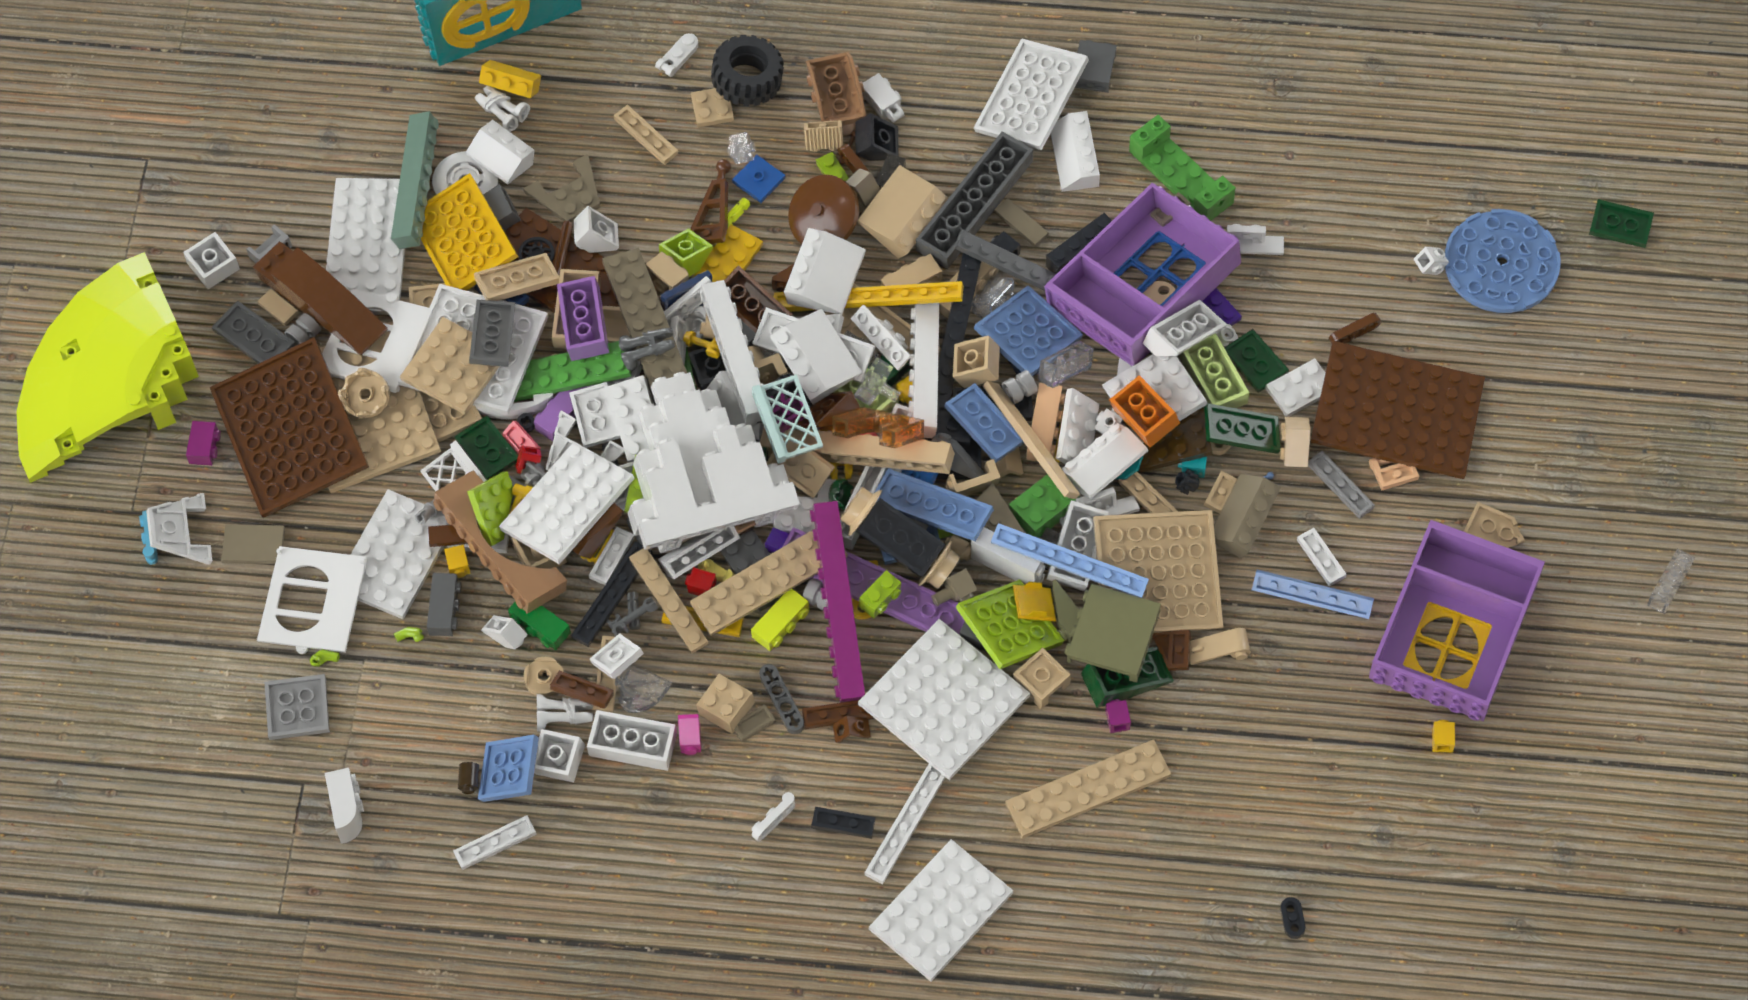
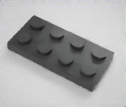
(251, 333)
(492, 333)
(745, 553)

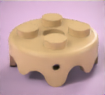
(354, 387)

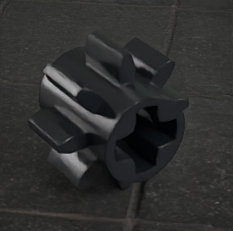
(1187, 481)

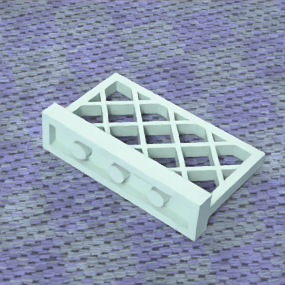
(769, 418)

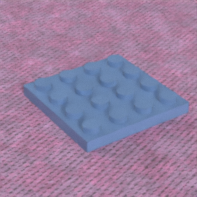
(1028, 330)

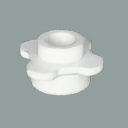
(1232, 336)

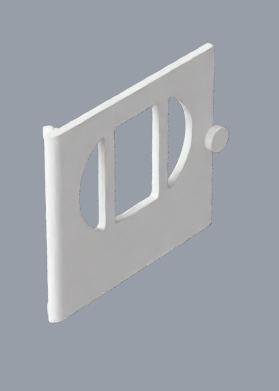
(391, 361)
(336, 620)

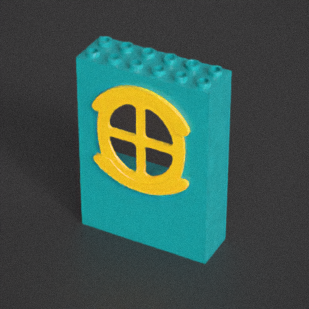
(454, 39)

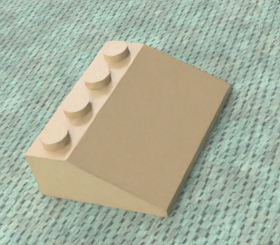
(901, 211)

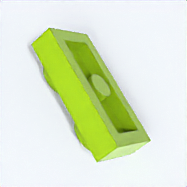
(830, 165)

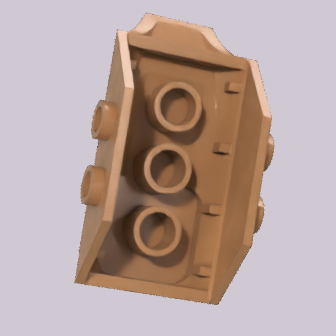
(837, 89)

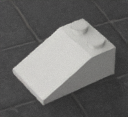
(727, 398)

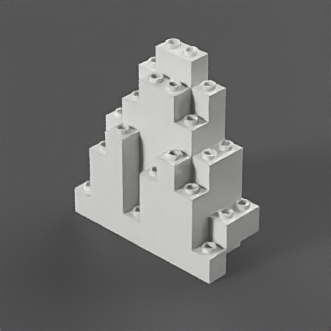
(700, 469)

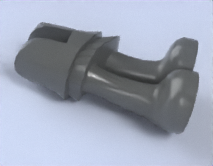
(656, 346)

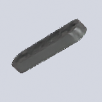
(784, 697)

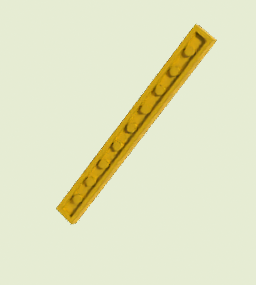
(894, 295)

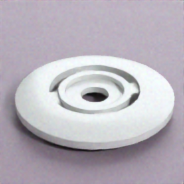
(459, 165)

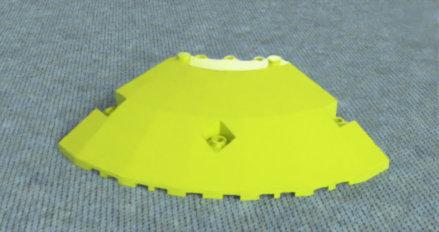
(122, 367)

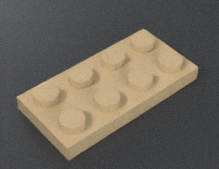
(517, 278)

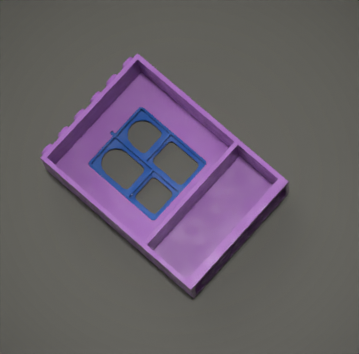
(1113, 311)

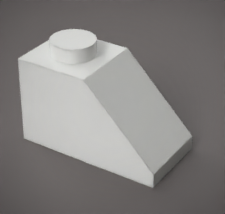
(505, 631)

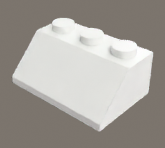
(500, 152)

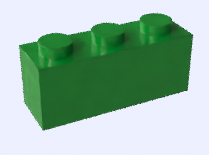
(542, 624)

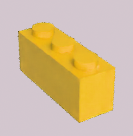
(510, 78)

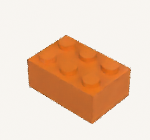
(1144, 411)

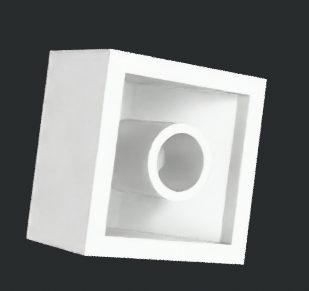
(595, 232)

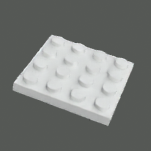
(1167, 379)

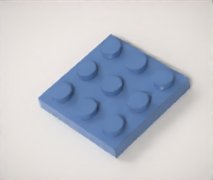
(508, 768)

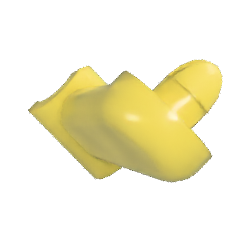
(721, 573)

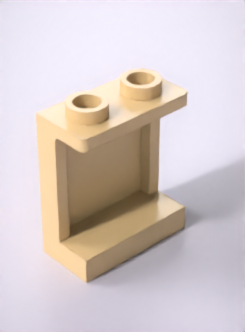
(976, 484)

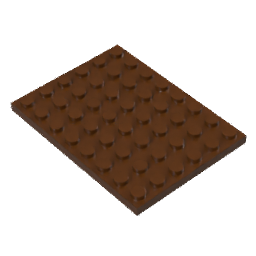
(1398, 410)
(288, 427)

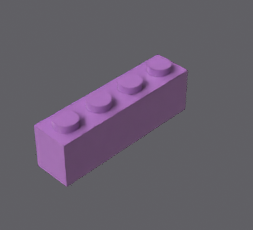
(547, 420)

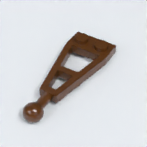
(715, 232)

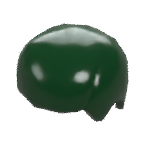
(840, 492)

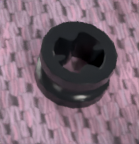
(522, 419)

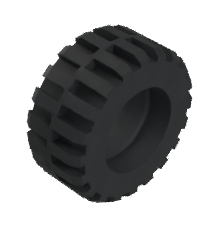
(742, 88)

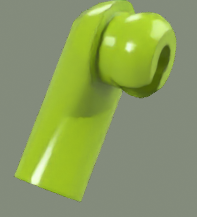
(407, 632)
(323, 656)

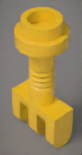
(712, 348)

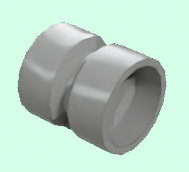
(304, 329)
(1022, 385)
(813, 593)

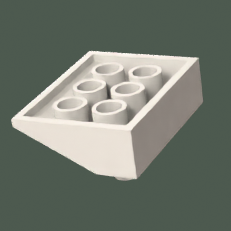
(824, 272)
(816, 355)

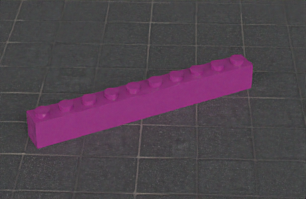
(838, 601)

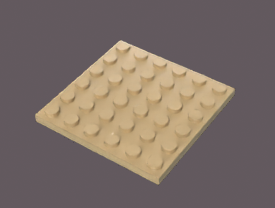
(1175, 556)

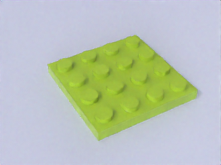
(999, 630)

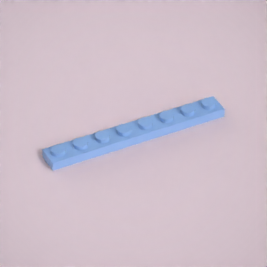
(1069, 560)

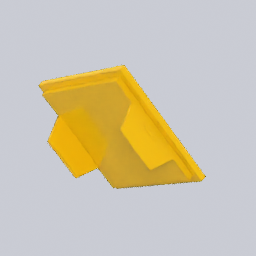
(1034, 602)

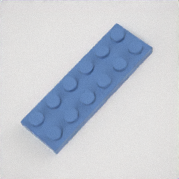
(934, 505)

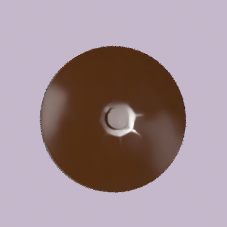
(824, 205)

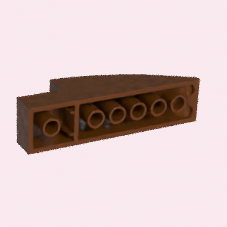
(320, 296)

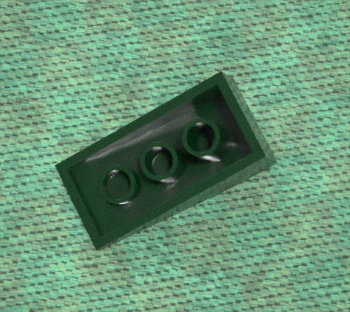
(1110, 685)

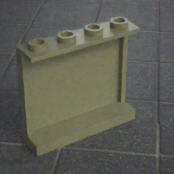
(1113, 631)

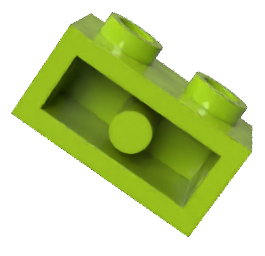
(880, 594)

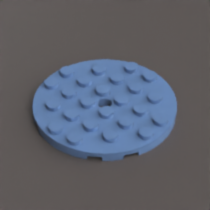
(1506, 234)

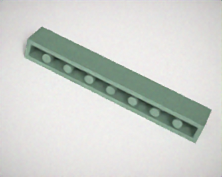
(414, 180)

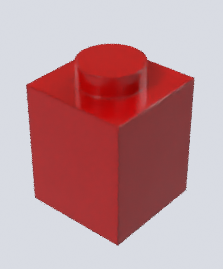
(700, 581)

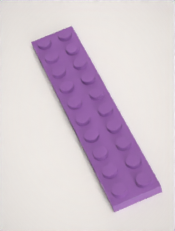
(911, 606)

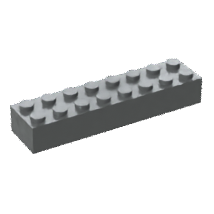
(975, 198)

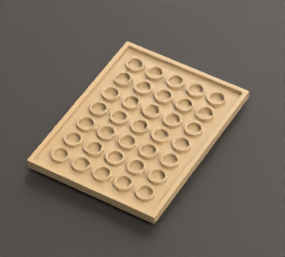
(394, 436)

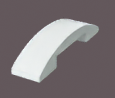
(531, 407)

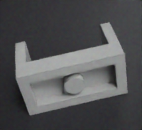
(263, 249)

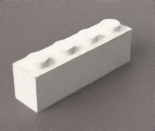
(696, 551)

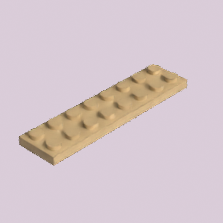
(758, 584)
(1088, 788)

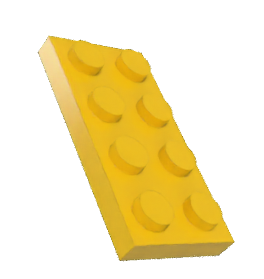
(736, 250)

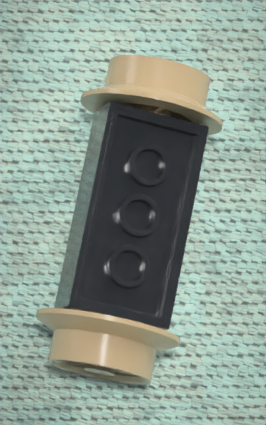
(900, 537)

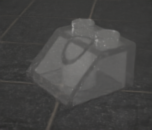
(993, 296)

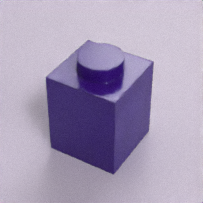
(775, 540)

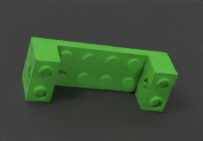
(1178, 171)

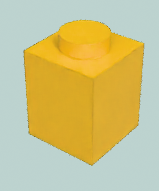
(457, 561)
(1443, 736)

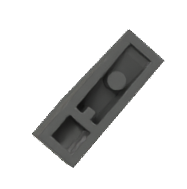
(962, 461)

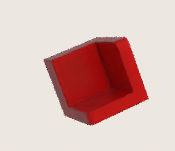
(527, 454)

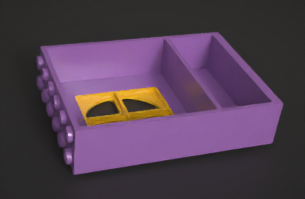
(1472, 585)

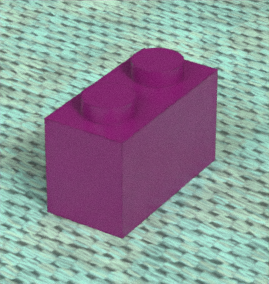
(202, 443)

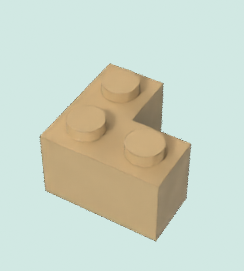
(1297, 439)

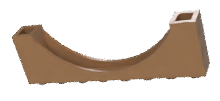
(526, 584)

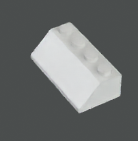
(1075, 152)
(1183, 330)
(1104, 460)

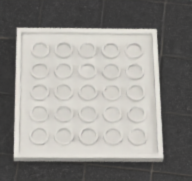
(459, 308)
(944, 699)

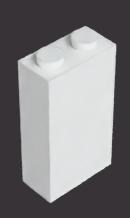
(1006, 561)

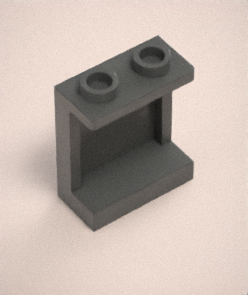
(1099, 67)

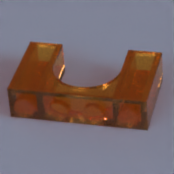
(893, 428)

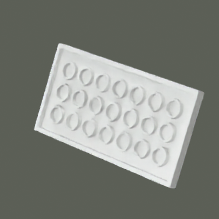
(360, 237)

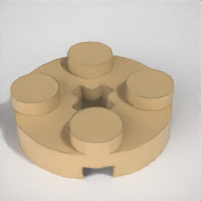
(536, 669)

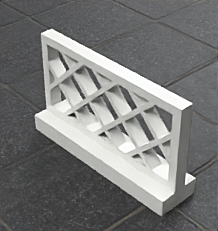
(460, 457)

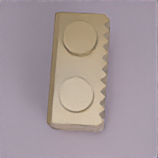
(823, 135)

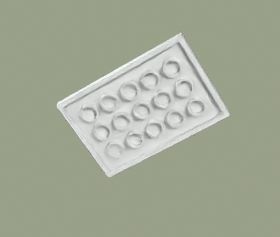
(1031, 93)
(566, 502)
(396, 554)
(941, 910)

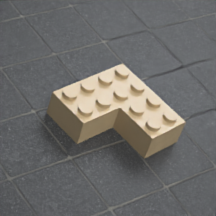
(613, 317)

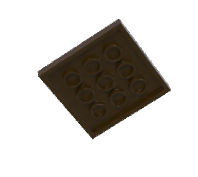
(1180, 445)

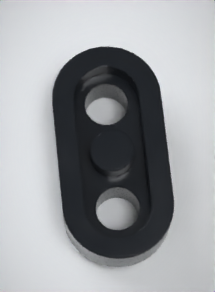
(1292, 919)

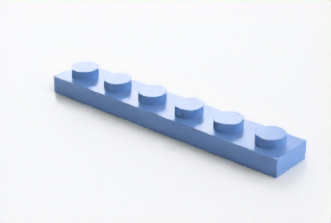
(1312, 594)

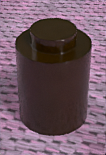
(468, 777)

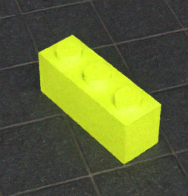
(780, 619)

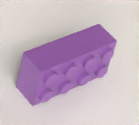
(583, 318)

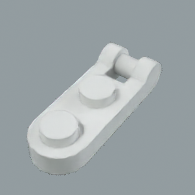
(678, 54)
(774, 817)

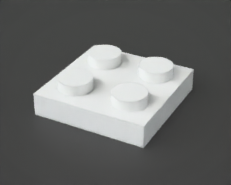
(616, 656)

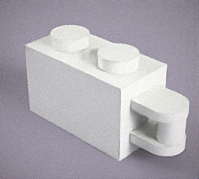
(883, 98)

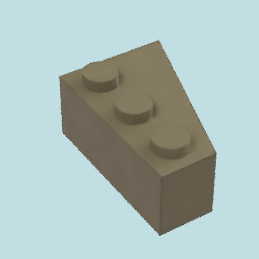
(1001, 511)

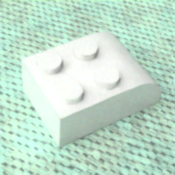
(345, 803)

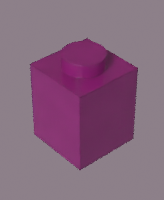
(1118, 716)

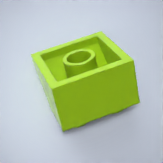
(687, 250)

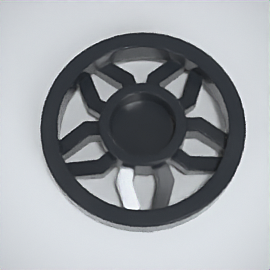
(535, 249)

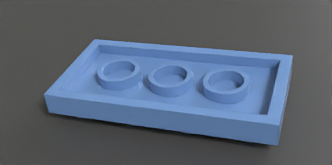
(984, 422)

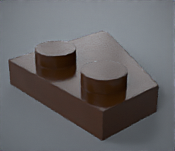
(1174, 648)

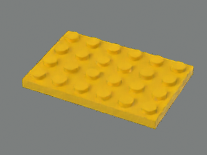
(464, 234)

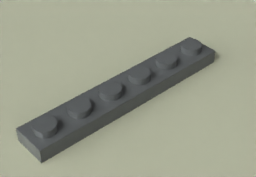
(1003, 260)

